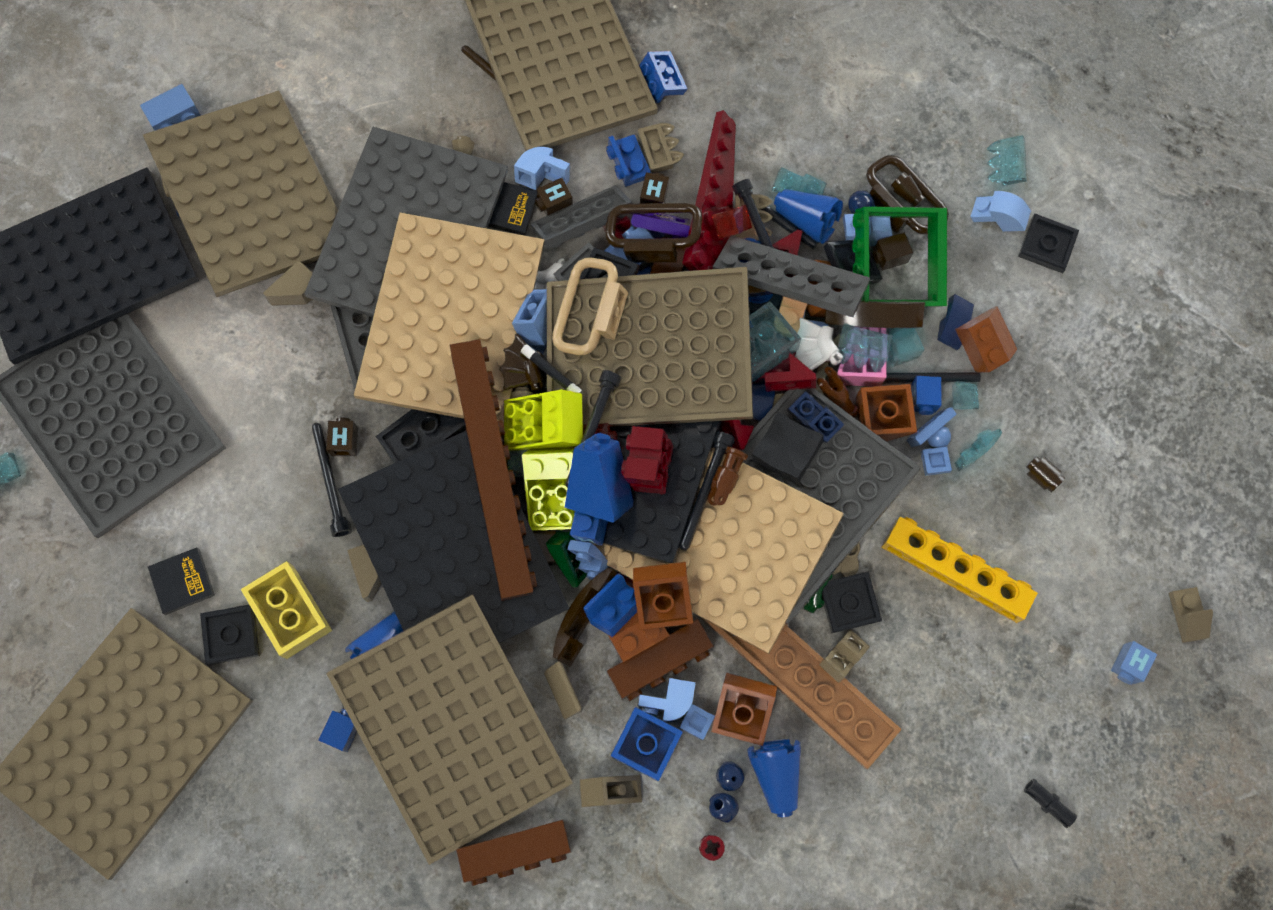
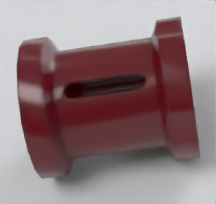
(720, 849)

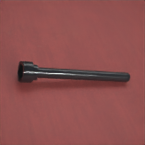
(744, 191)
(608, 383)
(722, 441)
(340, 525)

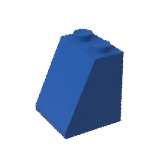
(597, 480)

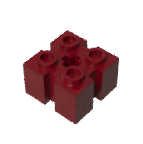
(648, 459)

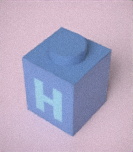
(1133, 663)

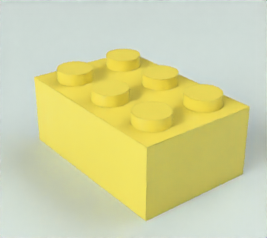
(286, 610)

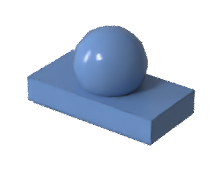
(934, 430)

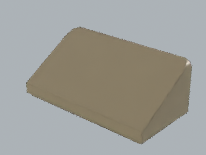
(562, 690)

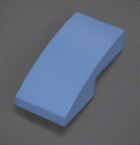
(591, 558)

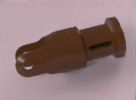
(837, 392)
(726, 476)

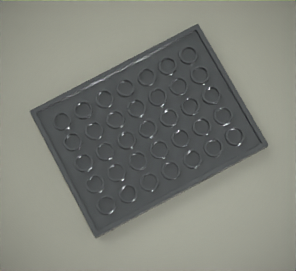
(390, 179)
(108, 421)
(849, 473)

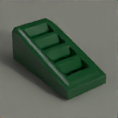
(558, 548)

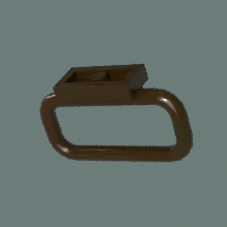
(884, 198)
(653, 248)

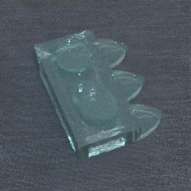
(1010, 161)
(864, 345)

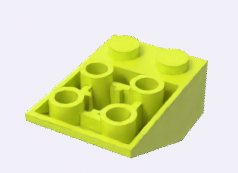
(543, 421)
(545, 487)

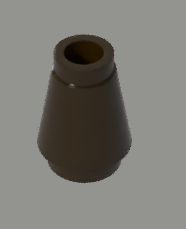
(907, 189)

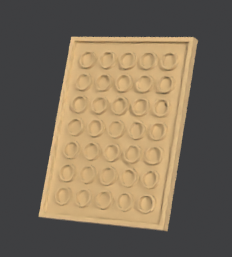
(440, 290)
(749, 556)

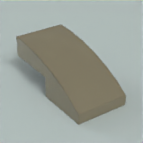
(844, 656)

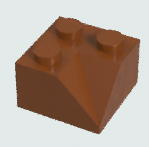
(887, 410)

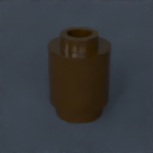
(1045, 473)

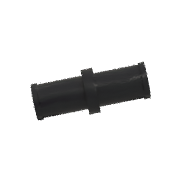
(1050, 803)

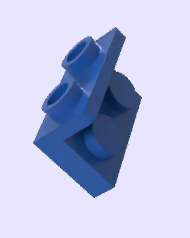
(662, 75)
(628, 159)
(612, 606)

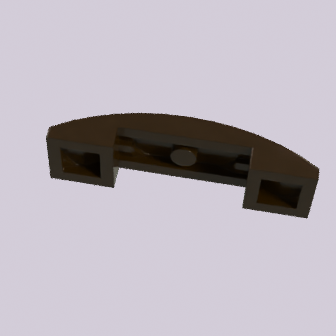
(881, 315)
(575, 620)

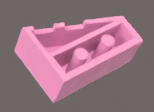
(865, 375)

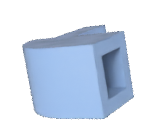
(540, 164)
(1003, 208)
(878, 228)
(677, 701)

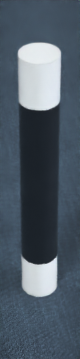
(550, 369)

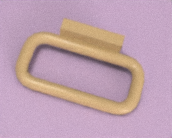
(608, 313)

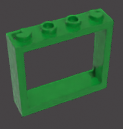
(936, 247)

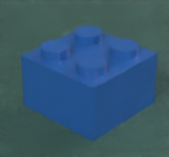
(646, 744)

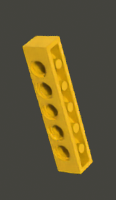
(1020, 592)

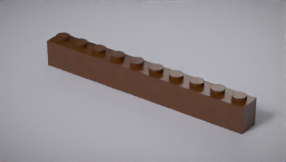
(491, 470)

